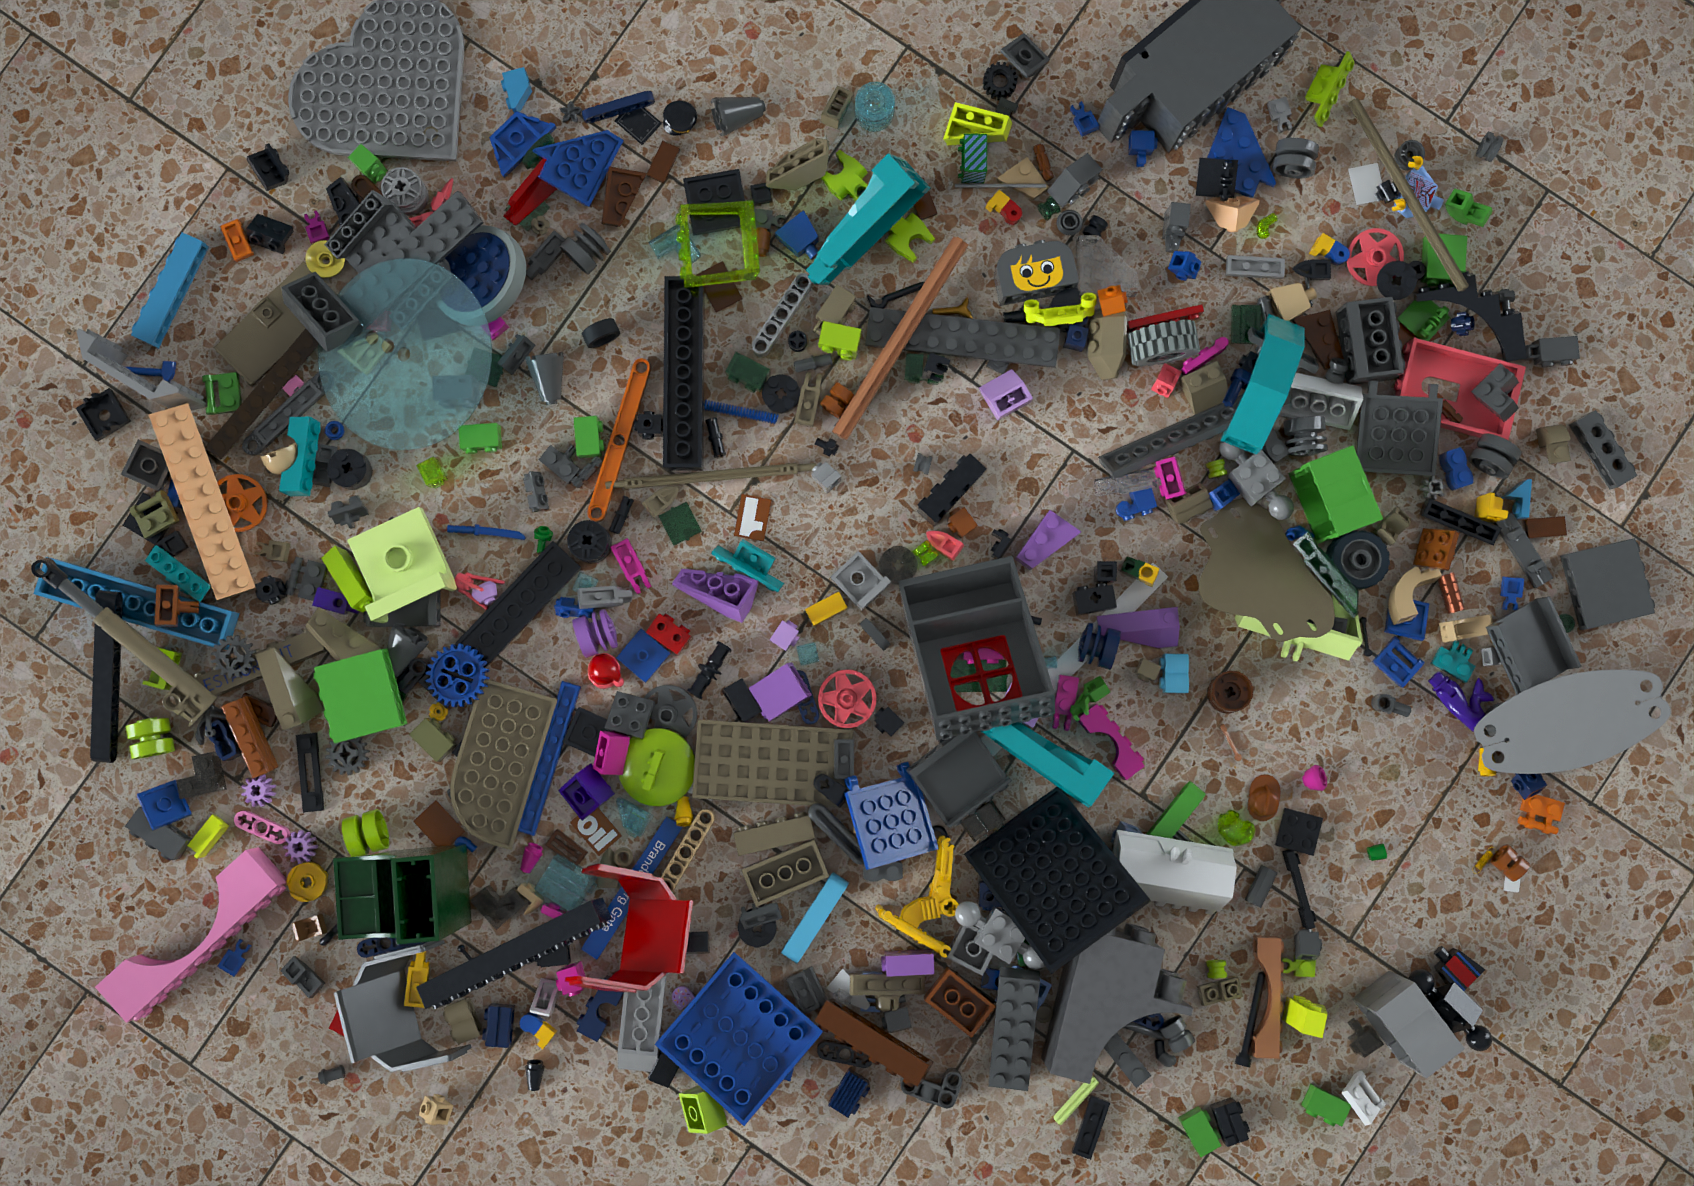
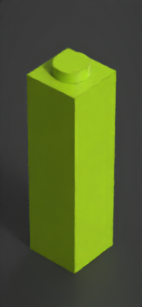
(348, 578)

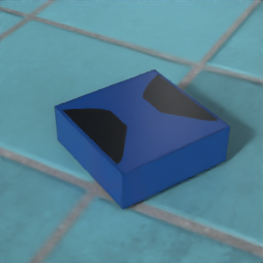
(990, 979)

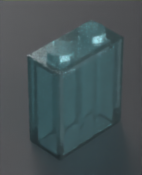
(565, 883)

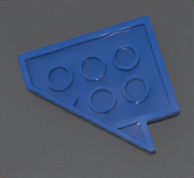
(1238, 142)
(579, 164)

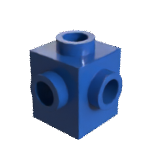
(1184, 265)

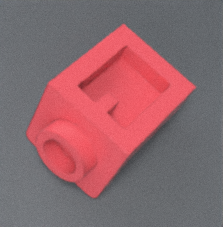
(1166, 380)

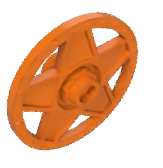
(241, 501)

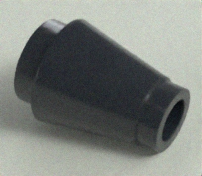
(534, 1074)

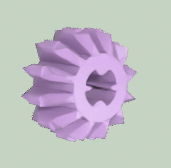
(251, 790)
(294, 852)

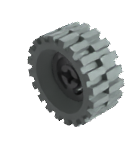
(1163, 343)

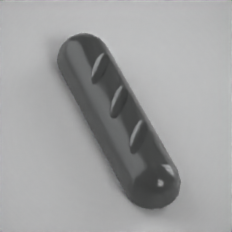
(836, 831)

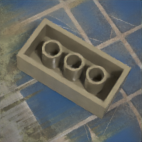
(785, 872)

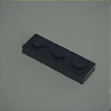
(1090, 1127)

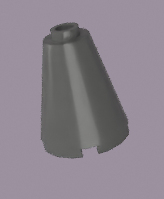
(735, 112)
(547, 375)
(404, 646)

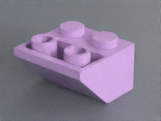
(1005, 394)

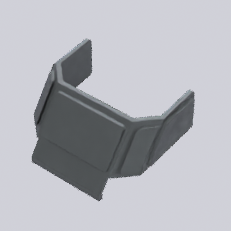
(377, 1020)

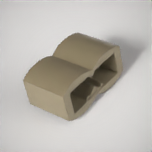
(463, 1020)

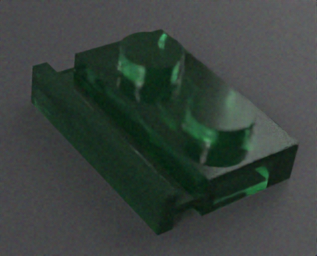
(1241, 321)

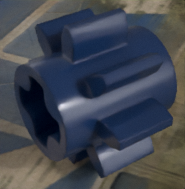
(1462, 323)

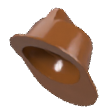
(1264, 797)

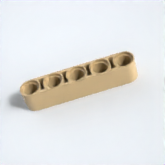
(689, 842)

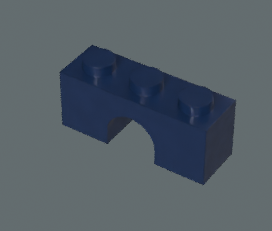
(592, 1023)

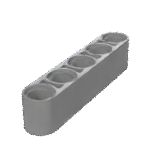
(783, 306)

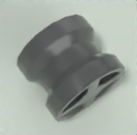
(923, 463)

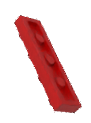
(1190, 313)

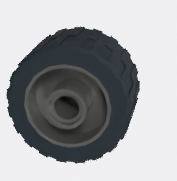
(1360, 558)

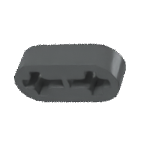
(873, 632)

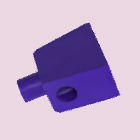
(328, 600)

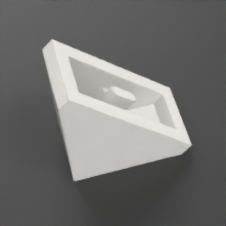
(545, 998)

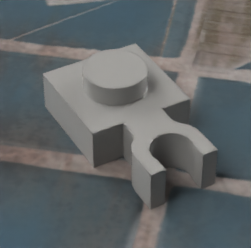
(1279, 111)

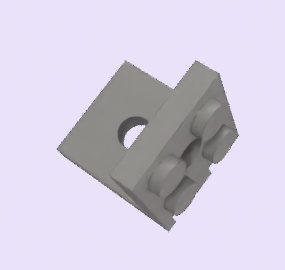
(866, 591)

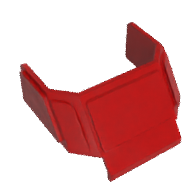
(653, 932)

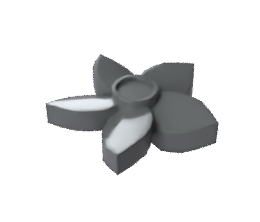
(570, 112)

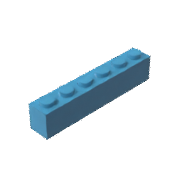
(169, 290)

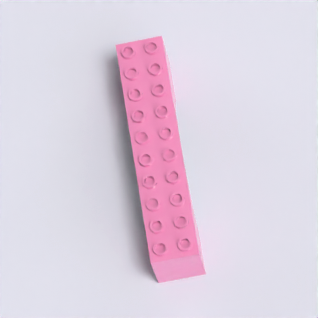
(145, 981)

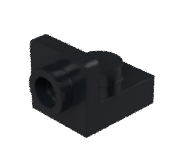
(999, 547)

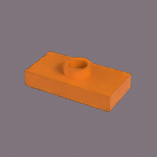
(237, 240)

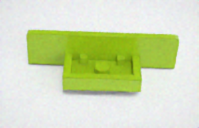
(1327, 87)

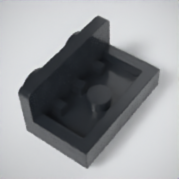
(269, 168)
(269, 233)

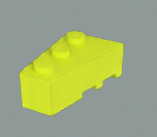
(974, 120)

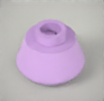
(488, 595)

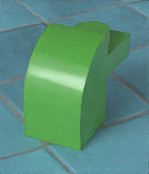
(1464, 209)

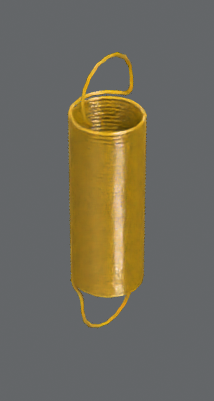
(1484, 860)

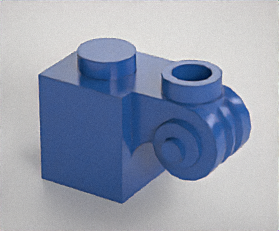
(1142, 502)

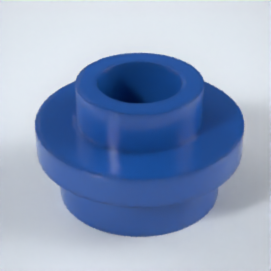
(330, 426)

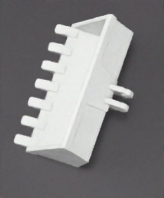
(1178, 870)

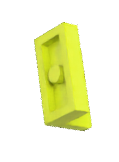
(208, 836)

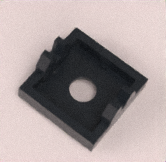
(93, 406)

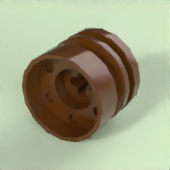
(1239, 686)

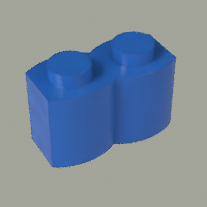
(1456, 469)

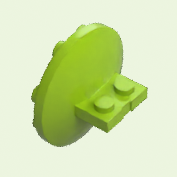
(658, 767)

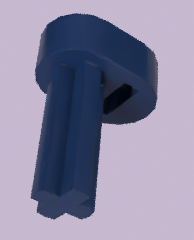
(1240, 379)

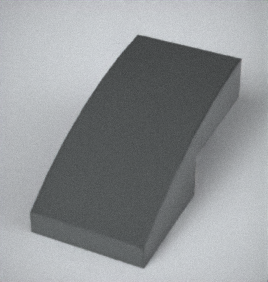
(320, 474)
(302, 976)

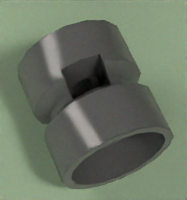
(1175, 1031)

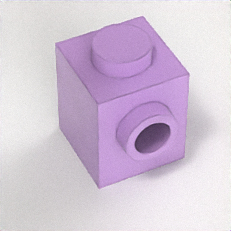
(785, 635)

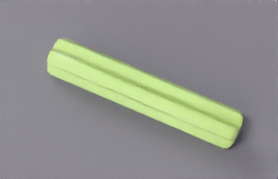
(1075, 1100)

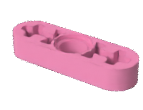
(251, 817)

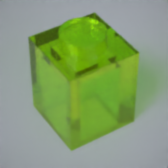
(432, 472)

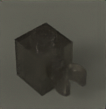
(1364, 1039)

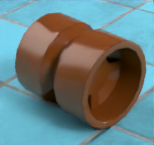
(837, 400)
(1512, 865)

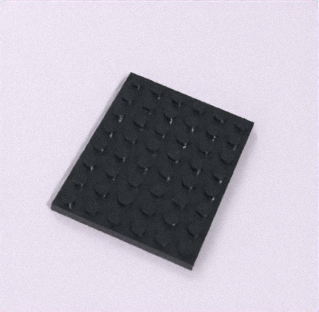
(1056, 879)

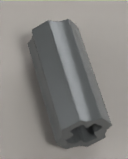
(1261, 886)

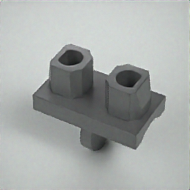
(349, 513)

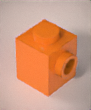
(1112, 300)

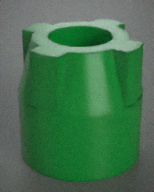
(1377, 852)

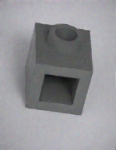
(1307, 945)

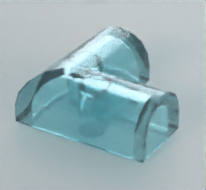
(668, 242)

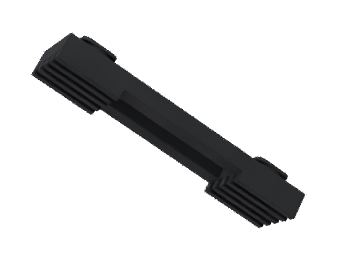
(310, 800)
(1306, 914)

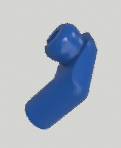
(1296, 532)

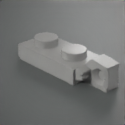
(603, 597)

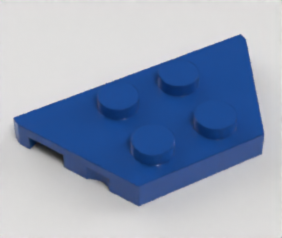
(515, 138)

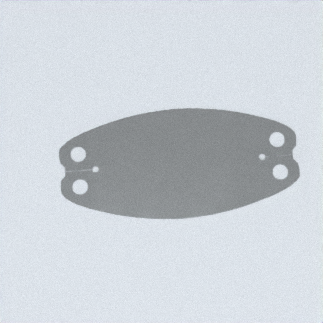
(1572, 721)

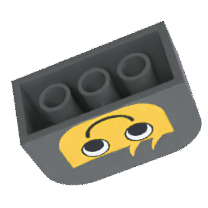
(1034, 272)

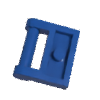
(1395, 667)

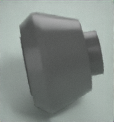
(1069, 222)

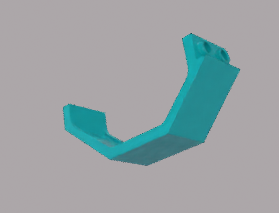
(1267, 386)

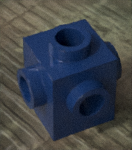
(1528, 784)

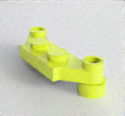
(1060, 315)

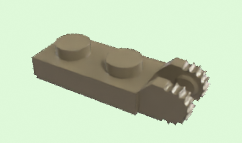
(808, 401)

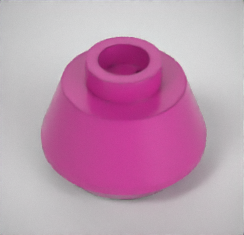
(1315, 778)

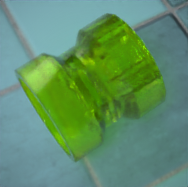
(928, 556)

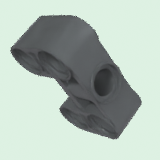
(932, 1092)

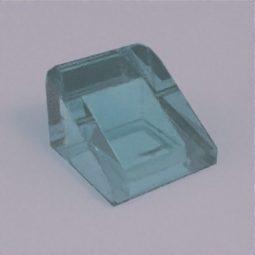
(807, 653)

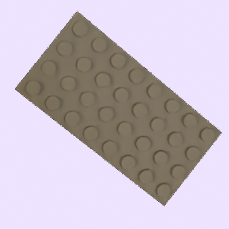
(764, 762)

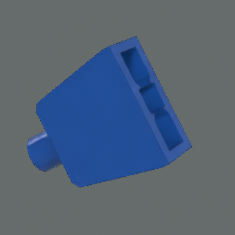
(799, 236)

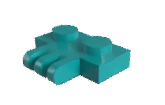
(1454, 661)

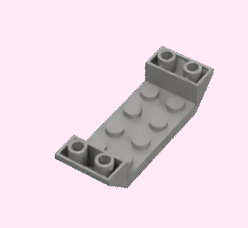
(641, 1028)

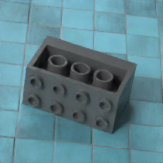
(1370, 340)

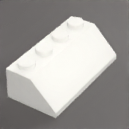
(1324, 398)

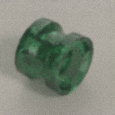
(1048, 208)

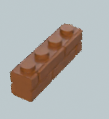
(250, 737)

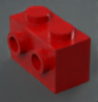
(669, 634)

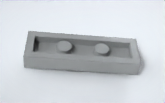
(1255, 267)

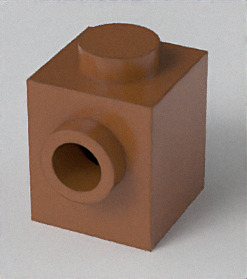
(961, 522)

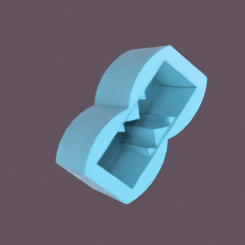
(1175, 673)

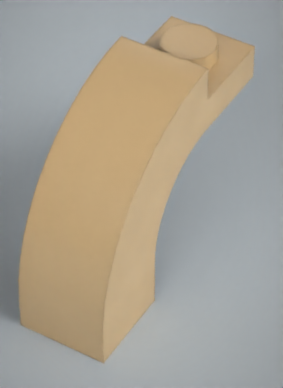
(1401, 595)
(1465, 628)

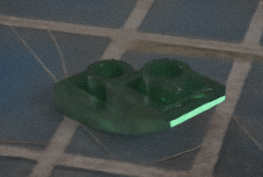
(531, 159)

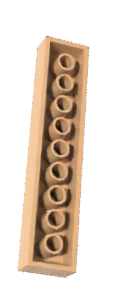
(202, 502)

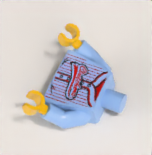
(1423, 188)

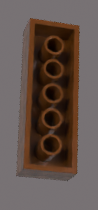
(874, 1042)

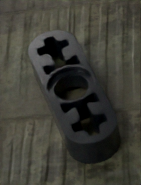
(838, 1059)

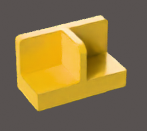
(1490, 508)

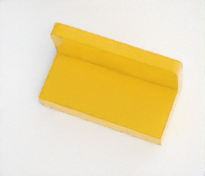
(826, 609)

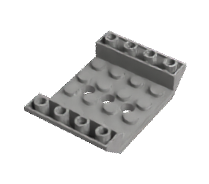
(109, 358)

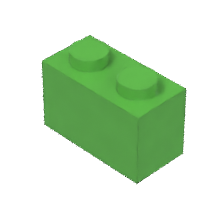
(368, 164)
(480, 437)
(588, 437)
(1326, 1105)
(1200, 1131)

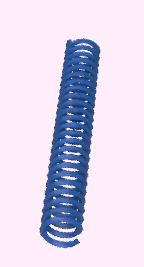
(770, 420)

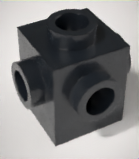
(653, 430)
(276, 592)

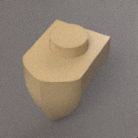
(532, 895)

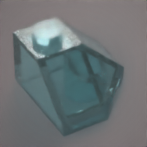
(633, 817)

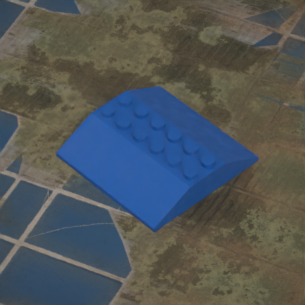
(739, 1038)

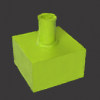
(702, 1111)

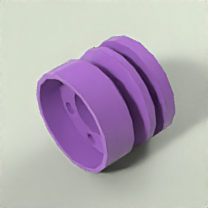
(597, 632)

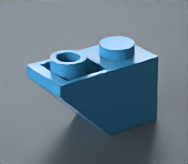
(518, 88)

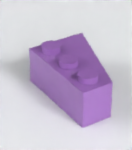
(1046, 539)

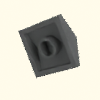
(1025, 55)

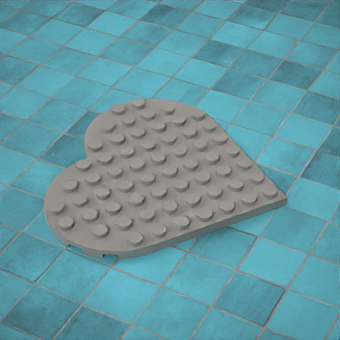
(386, 84)

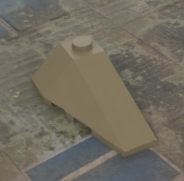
(289, 694)

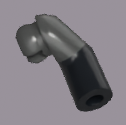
(1162, 1056)

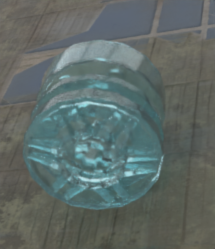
(873, 116)

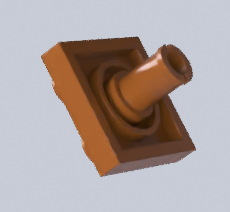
(1436, 549)

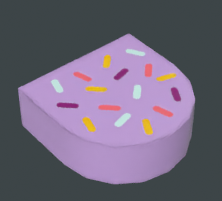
(682, 996)

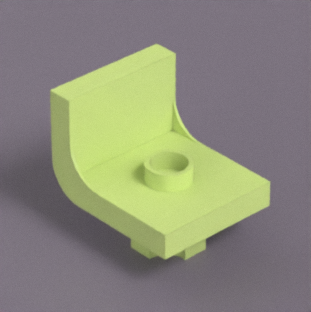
(401, 563)

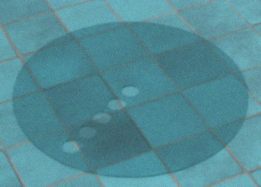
(448, 363)

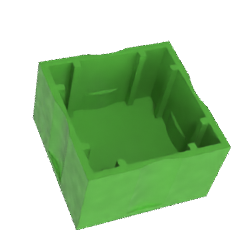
(1335, 494)

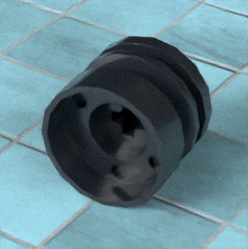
(600, 541)

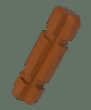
(1043, 162)
(1449, 412)

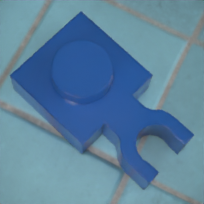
(1084, 121)
(1511, 588)
(233, 960)

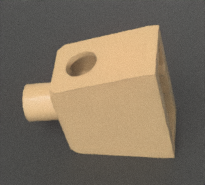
(1291, 300)

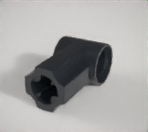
(411, 675)

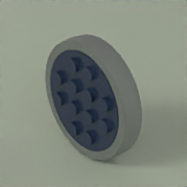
(491, 268)

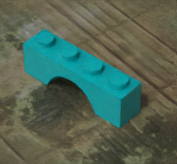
(299, 477)

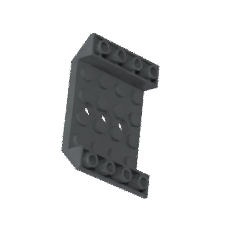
(371, 233)

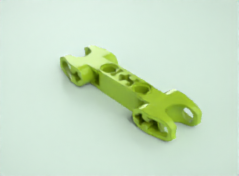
(850, 183)

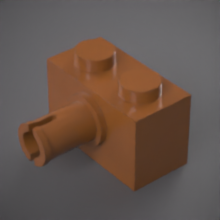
(169, 606)

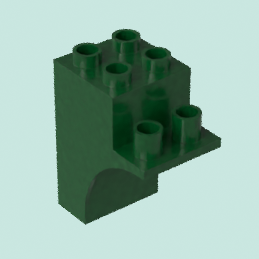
(403, 894)

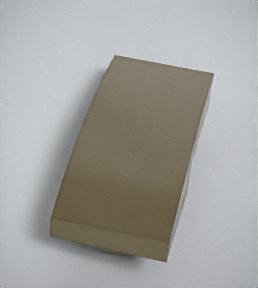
(1219, 991)

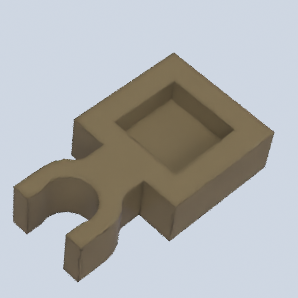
(275, 550)

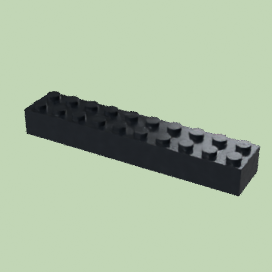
(683, 376)
(514, 954)

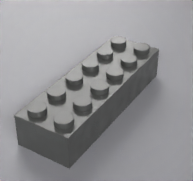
(1014, 1028)

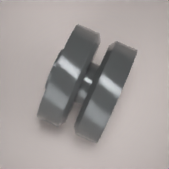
(1295, 158)
(1495, 456)

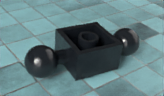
(1455, 1009)

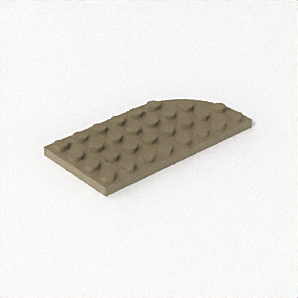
(499, 760)

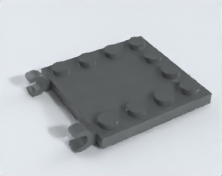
(1399, 432)

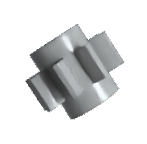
(1438, 488)

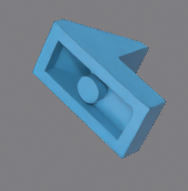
(1522, 495)

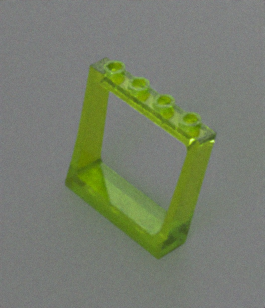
(745, 210)

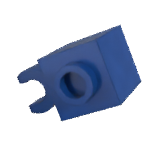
(1141, 144)

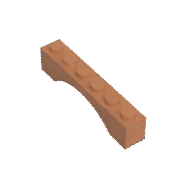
(1266, 1036)

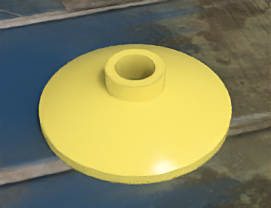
(314, 260)

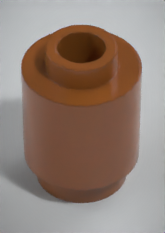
(763, 241)

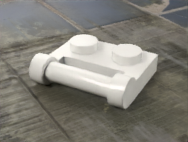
(1359, 1100)

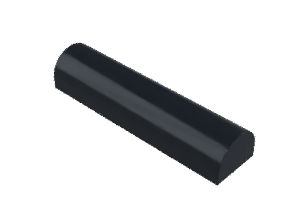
(1460, 521)

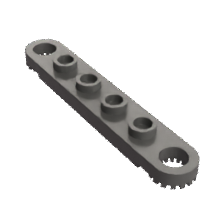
(279, 420)

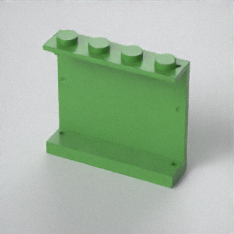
(360, 695)

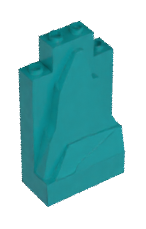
(888, 197)
(1069, 771)

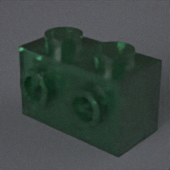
(747, 372)

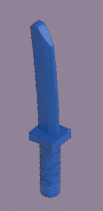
(477, 531)

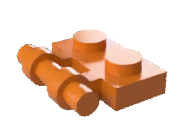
(1543, 807)

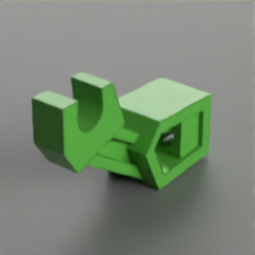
(1093, 692)

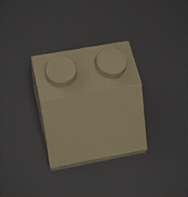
(1204, 387)

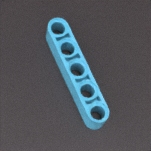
(814, 917)

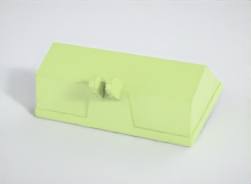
(1333, 643)

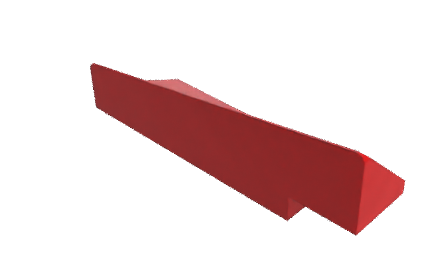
(528, 196)

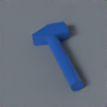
(167, 371)

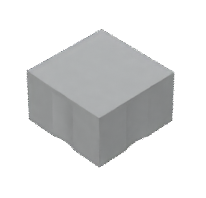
(1408, 1024)

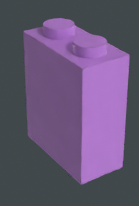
(780, 691)
(908, 962)

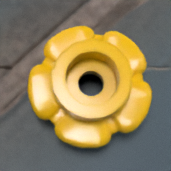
(433, 711)

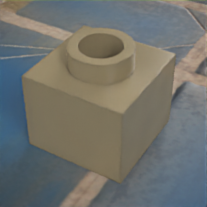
(1147, 670)

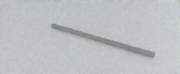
(1000, 185)

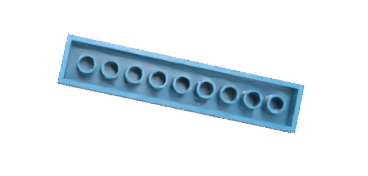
(139, 605)

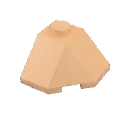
(1233, 213)

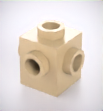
(436, 1110)

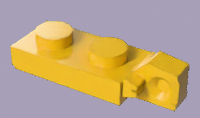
(417, 974)

